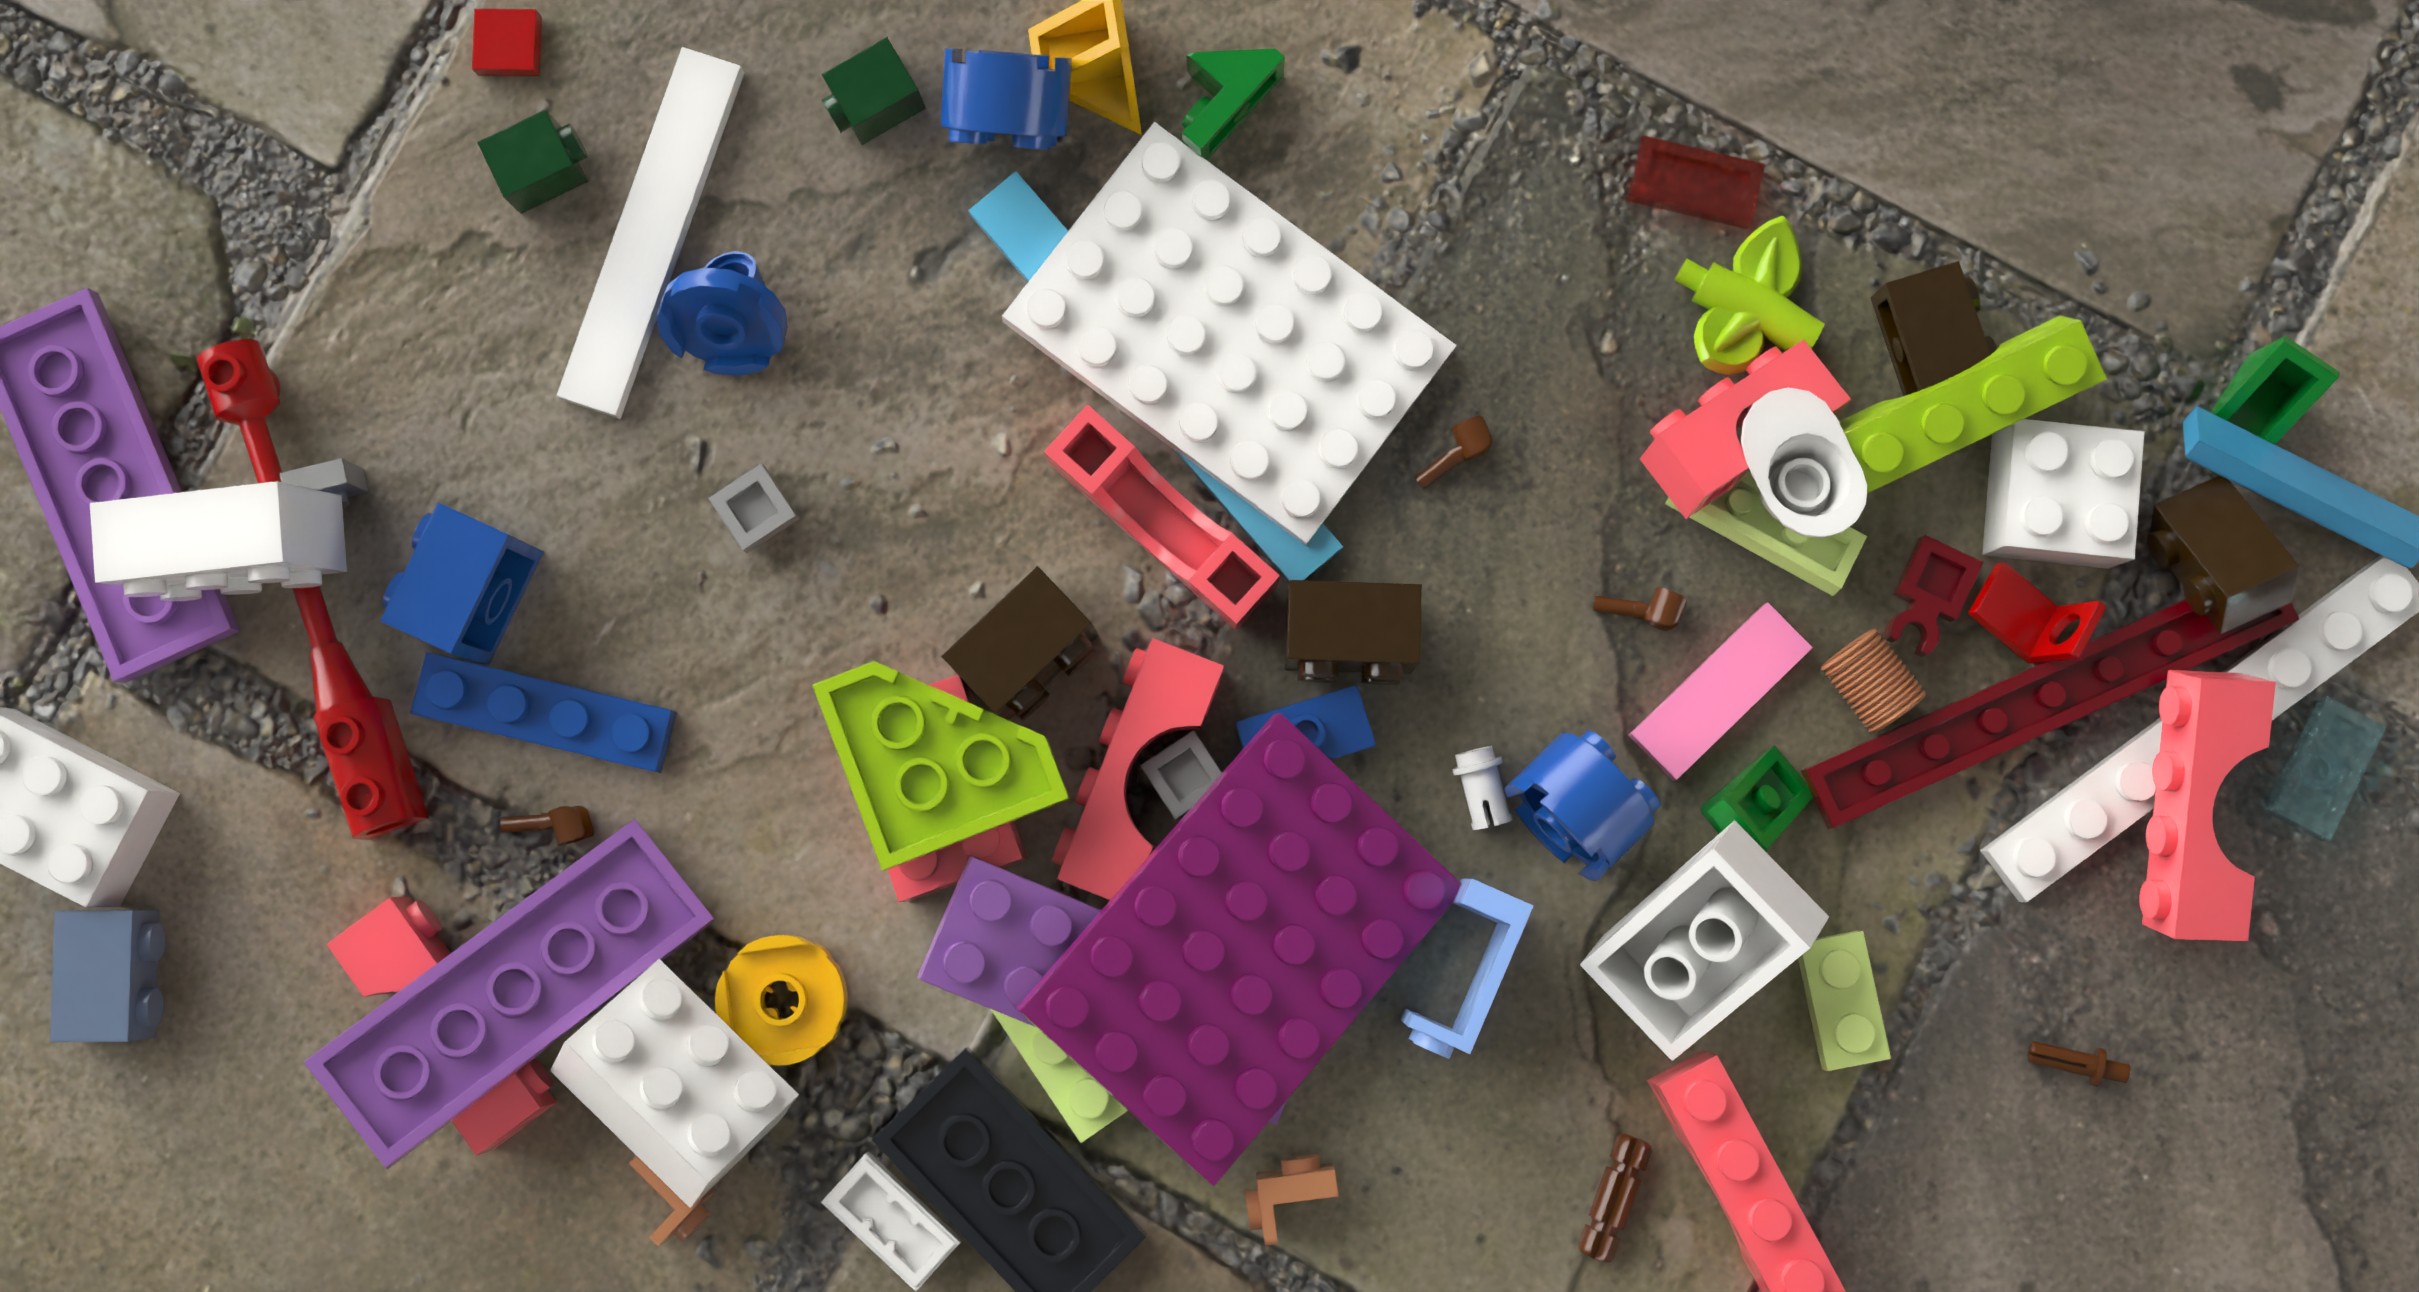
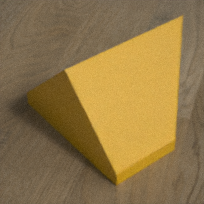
(1101, 61)

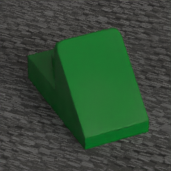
(1238, 84)
(1760, 799)

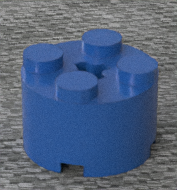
(1005, 96)
(1583, 802)

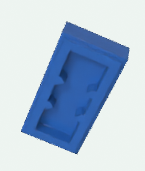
(1330, 721)

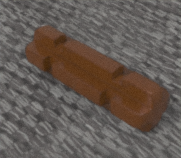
(1614, 1198)

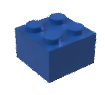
(460, 584)

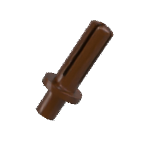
(2077, 1062)

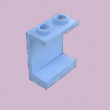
(1511, 919)

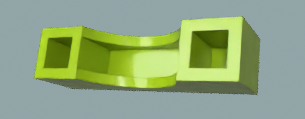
(1995, 393)

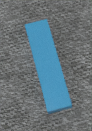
(2302, 487)

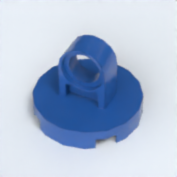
(723, 316)

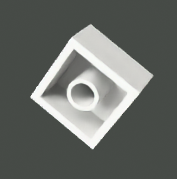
(2063, 493)

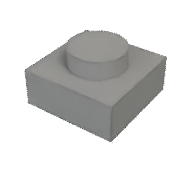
(332, 477)
(754, 508)
(1182, 773)

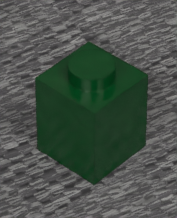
(871, 92)
(535, 160)

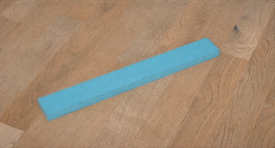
(1026, 236)

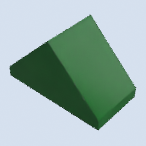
(2274, 389)

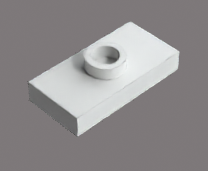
(892, 1221)

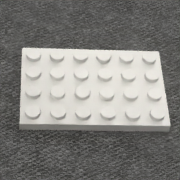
(1228, 333)

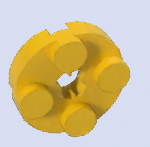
(805, 969)

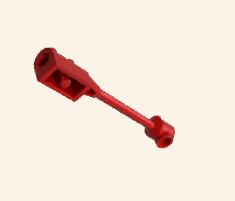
(353, 726)

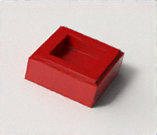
(506, 42)

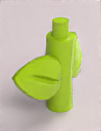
(1750, 300)

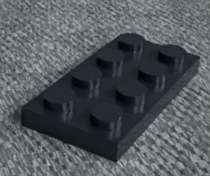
(1008, 1182)

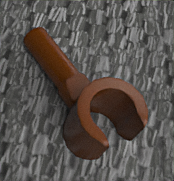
(1472, 441)
(1662, 612)
(568, 823)

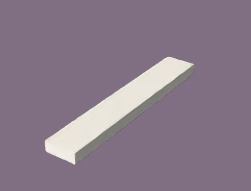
(650, 233)

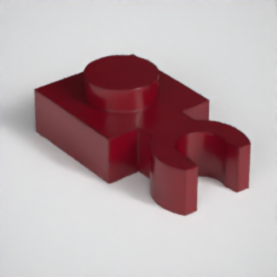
(1935, 586)

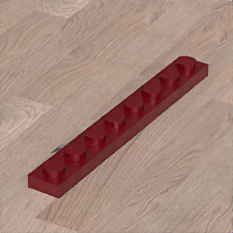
(2023, 708)

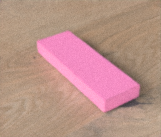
(1720, 691)

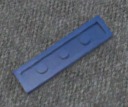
(543, 712)

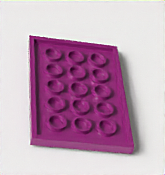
(1241, 949)

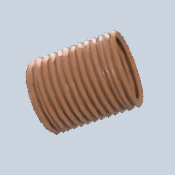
(1873, 680)

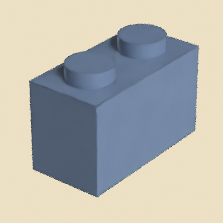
(106, 975)

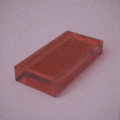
(1695, 182)

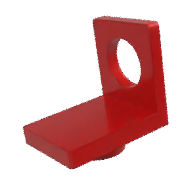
(2030, 620)

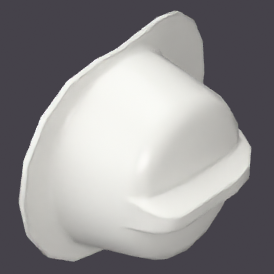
(1803, 463)

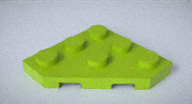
(931, 763)

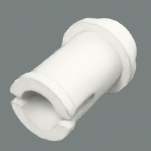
(1481, 783)

